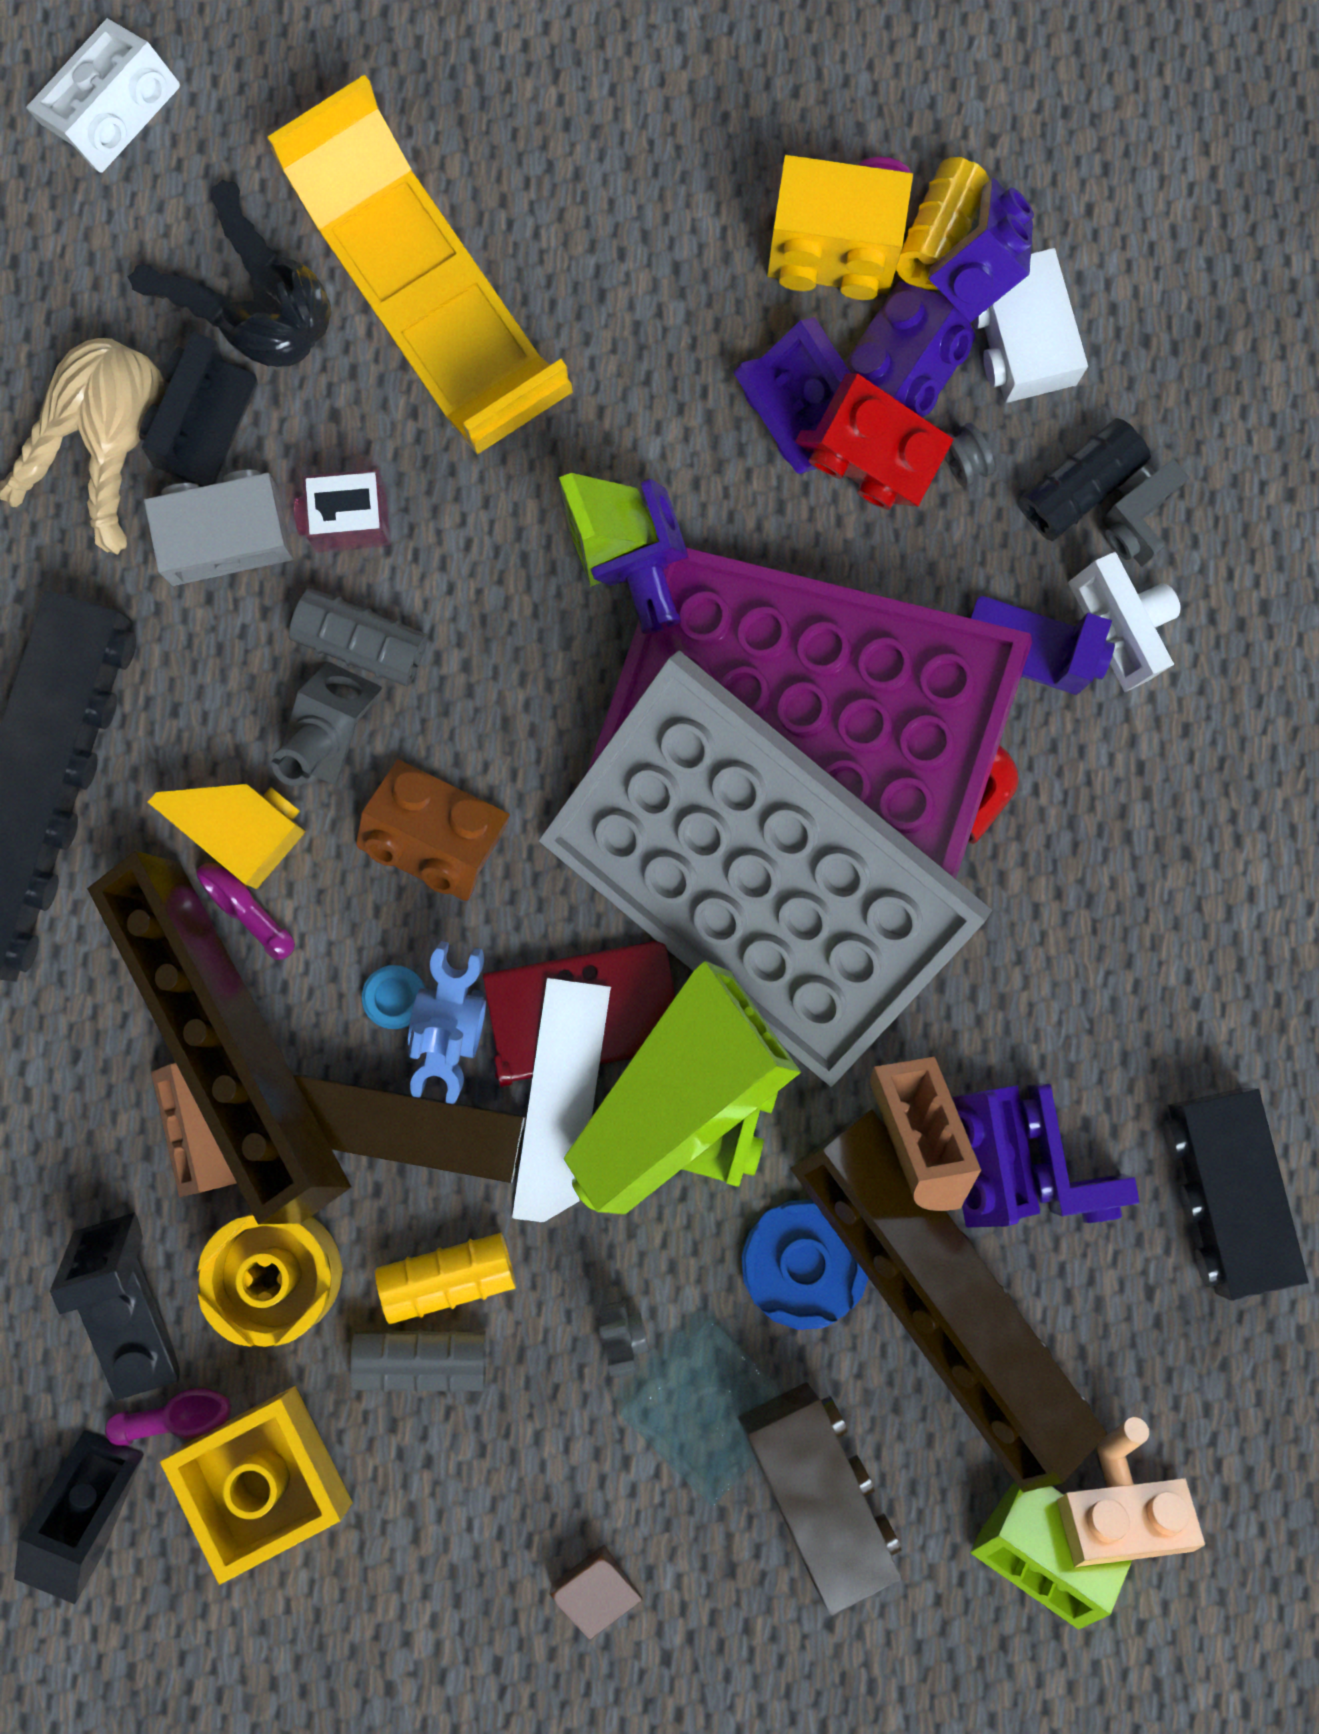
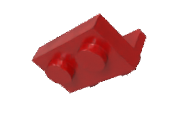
(876, 444)

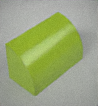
(1031, 1550)

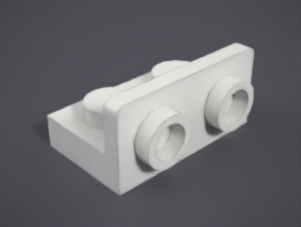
(105, 94)

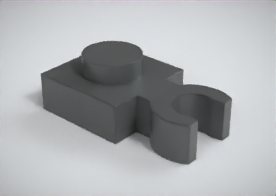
(623, 1338)

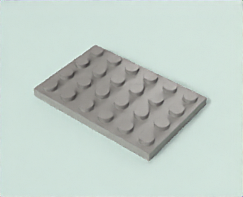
(762, 867)

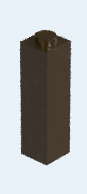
(416, 1129)

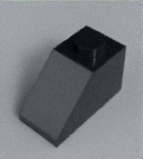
(76, 1517)

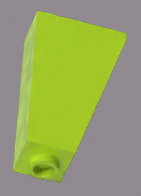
(681, 1092)

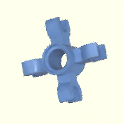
(446, 1022)

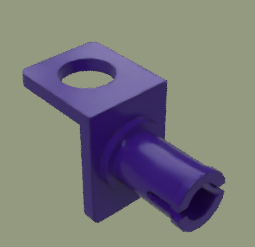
(645, 566)

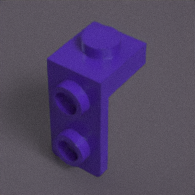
(991, 256)
(1059, 653)
(1095, 1198)

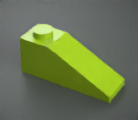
(605, 520)

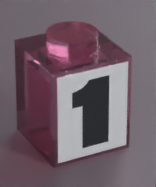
(343, 511)

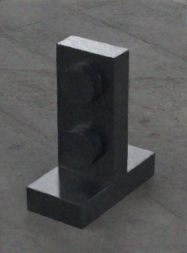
(116, 1306)

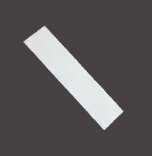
(560, 1095)

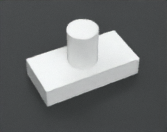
(1109, 593)

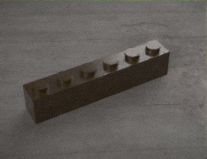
(218, 1040)
(951, 1306)

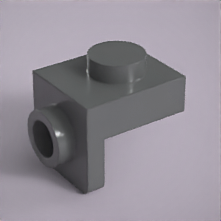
(1142, 494)

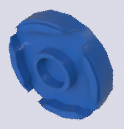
(788, 1248)

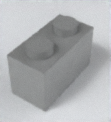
(218, 527)

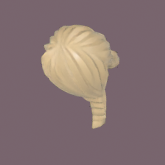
(105, 396)

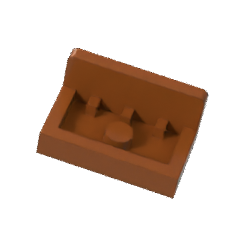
(430, 830)

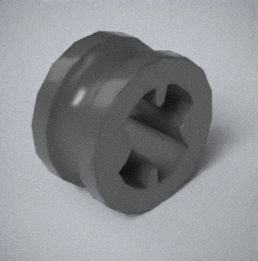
(969, 455)

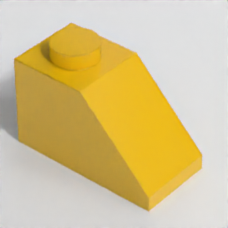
(235, 826)

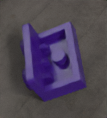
(913, 346)
(793, 387)
(1000, 1143)

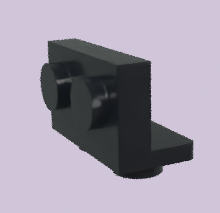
(198, 412)

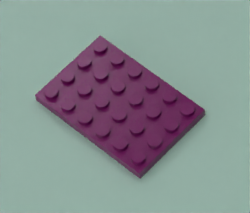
(863, 684)

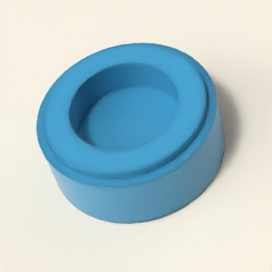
(391, 995)

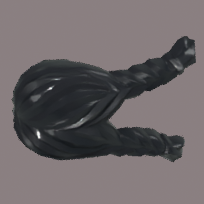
(288, 302)

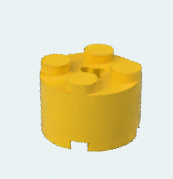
(233, 1271)

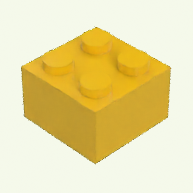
(839, 226)
(257, 1485)

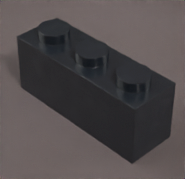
(1235, 1194)

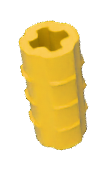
(942, 219)
(445, 1278)

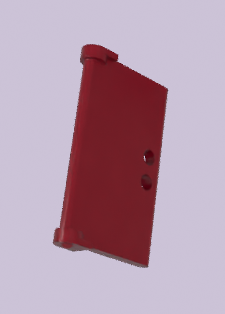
(637, 1000)

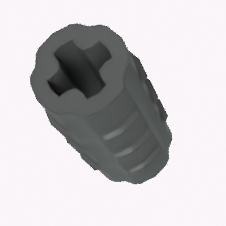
(357, 636)
(418, 1361)

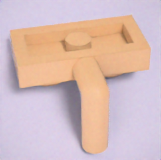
(1128, 1517)

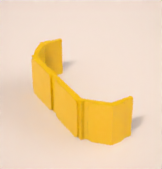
(414, 268)

